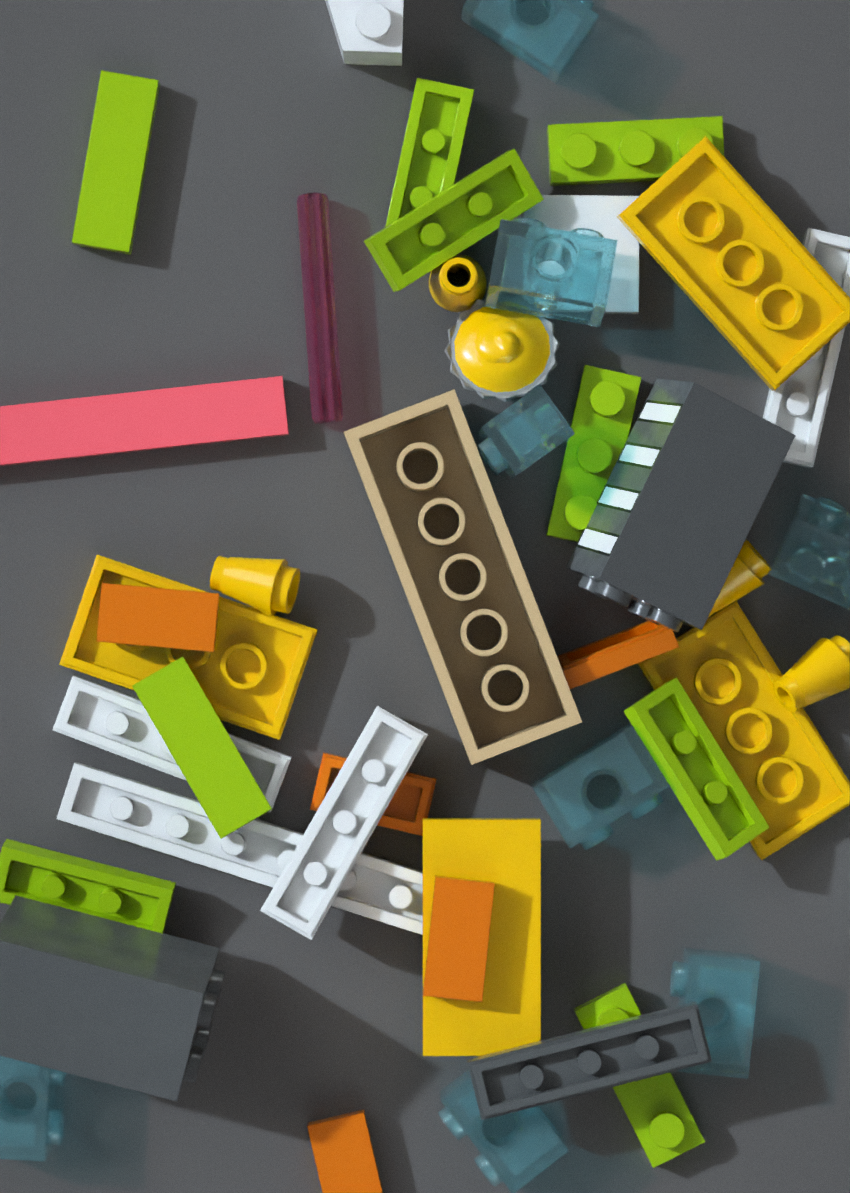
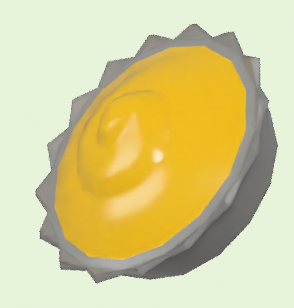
(501, 351)

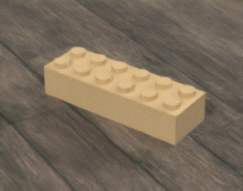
(462, 577)

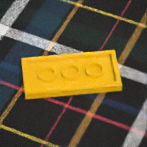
(738, 263)
(247, 677)
(769, 747)
(509, 856)

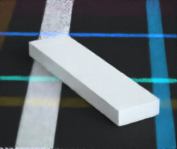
(803, 398)
(125, 728)
(344, 823)

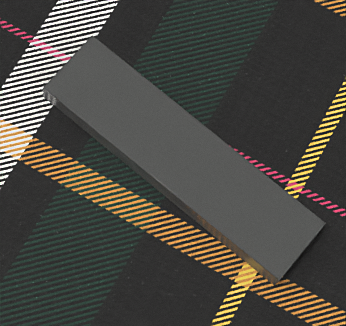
(589, 1060)

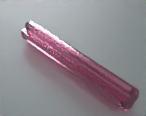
(319, 308)

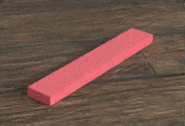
(143, 420)

